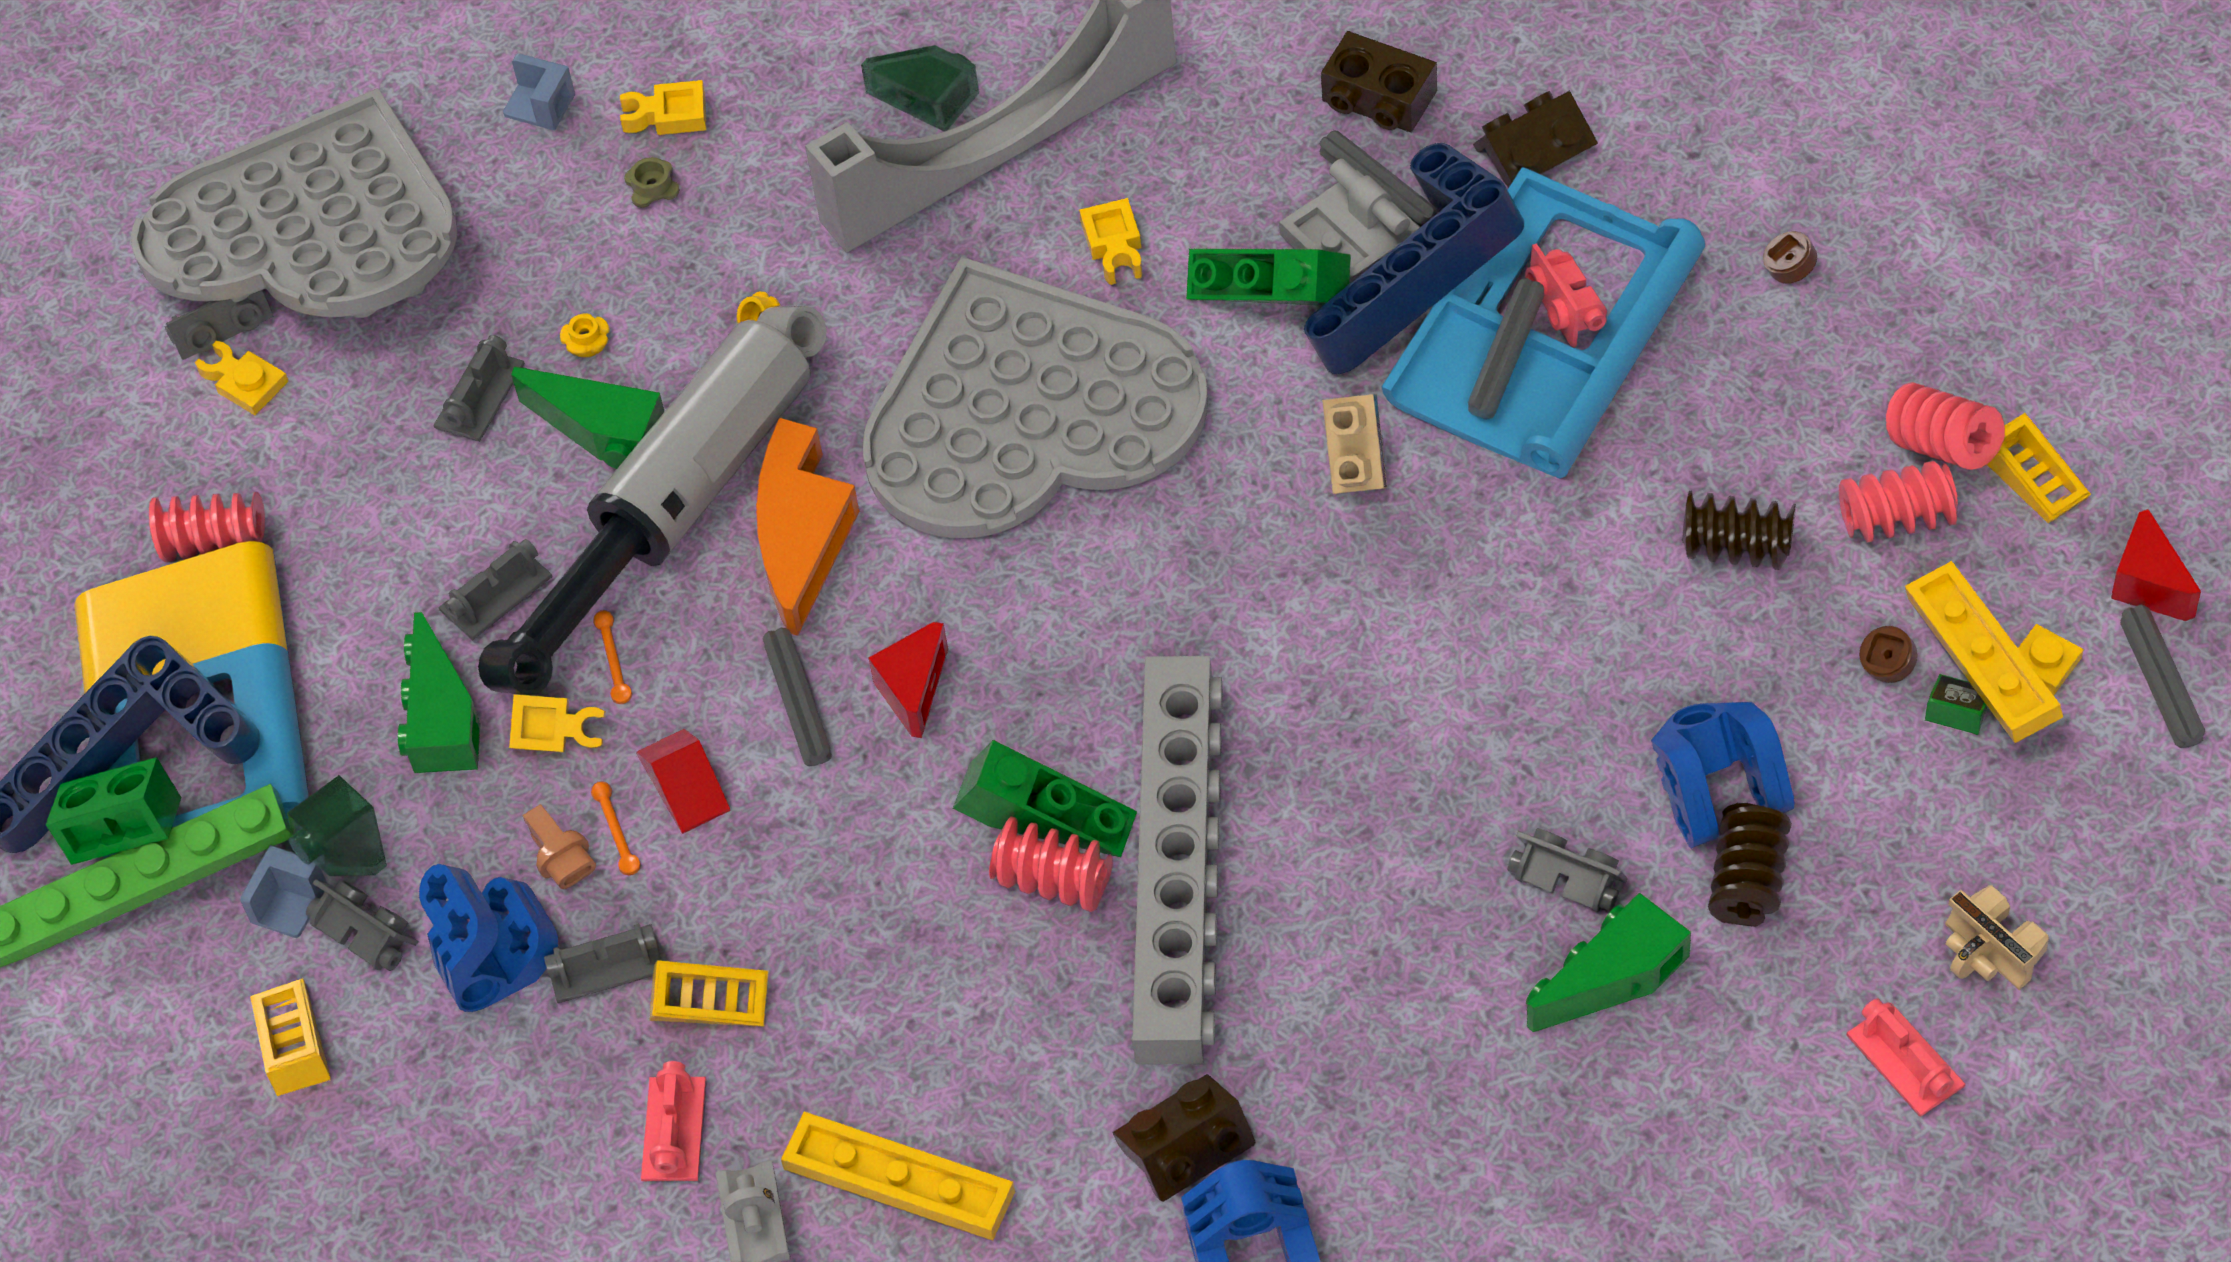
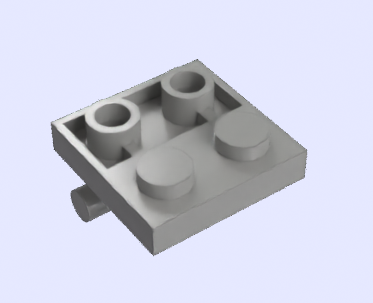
(1349, 219)

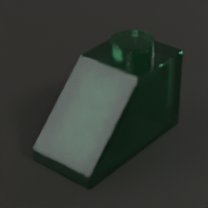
(923, 83)
(337, 831)

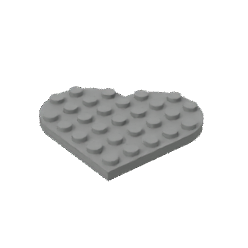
(318, 214)
(1026, 394)

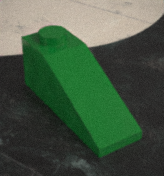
(594, 414)

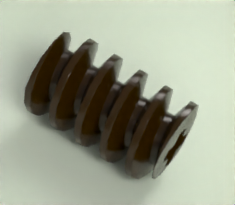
(1737, 531)
(1749, 864)

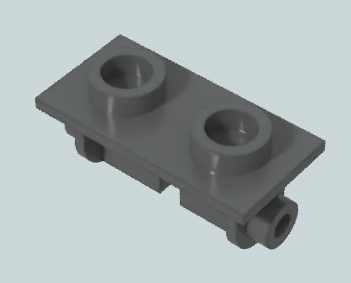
(216, 322)
(479, 391)
(496, 589)
(1588, 875)
(378, 933)
(603, 963)

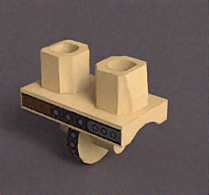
(1354, 443)
(1988, 946)

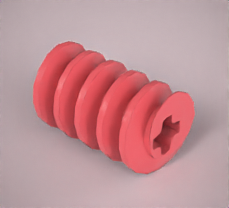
(1944, 426)
(1898, 499)
(202, 528)
(1050, 867)

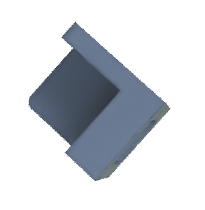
(541, 92)
(281, 892)

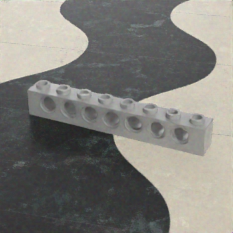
(1160, 1032)

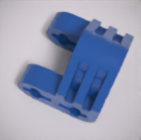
(1710, 739)
(492, 951)
(1245, 1202)

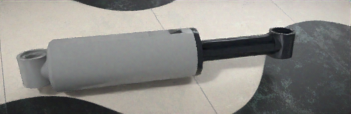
(668, 480)

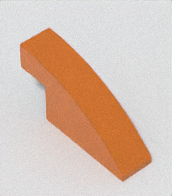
(799, 520)

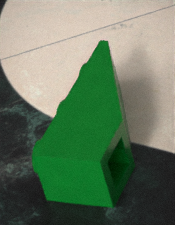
(1267, 275)
(441, 715)
(1009, 785)
(1622, 963)

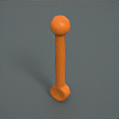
(621, 692)
(629, 863)

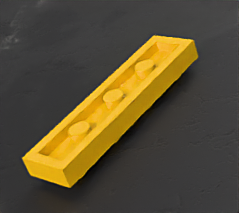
(1984, 652)
(898, 1175)

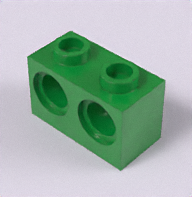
(113, 811)

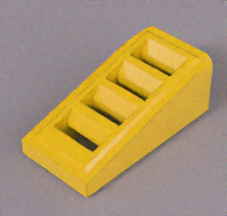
(2035, 445)
(688, 972)
(299, 1066)

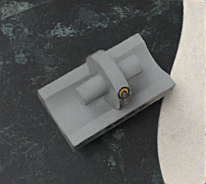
(753, 1214)

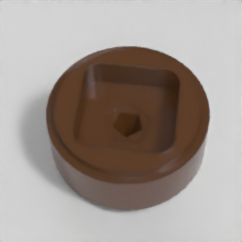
(1790, 257)
(1888, 654)

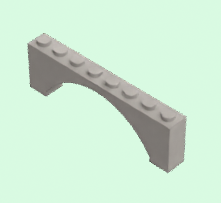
(876, 183)

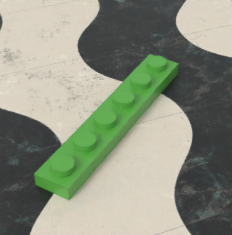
(141, 874)

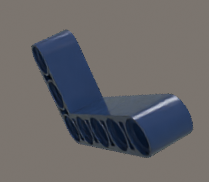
(1470, 229)
(113, 733)

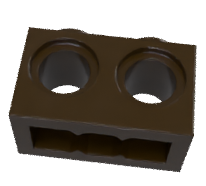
(1378, 82)

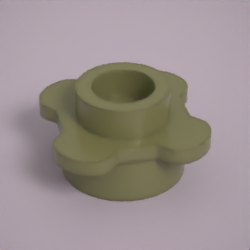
(651, 170)

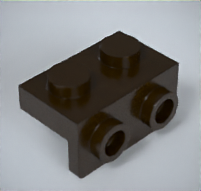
(1539, 139)
(1186, 1136)

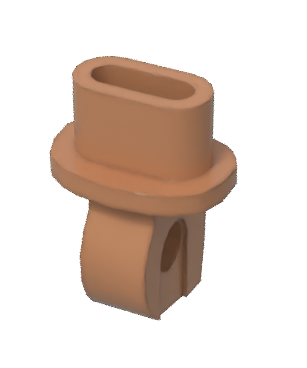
(560, 853)

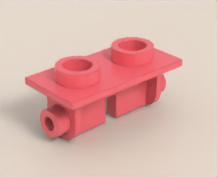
(1566, 309)
(1904, 1057)
(673, 1125)

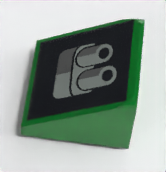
(1955, 705)

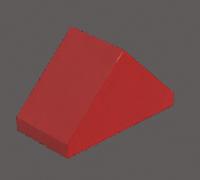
(2154, 573)
(910, 674)
(684, 779)

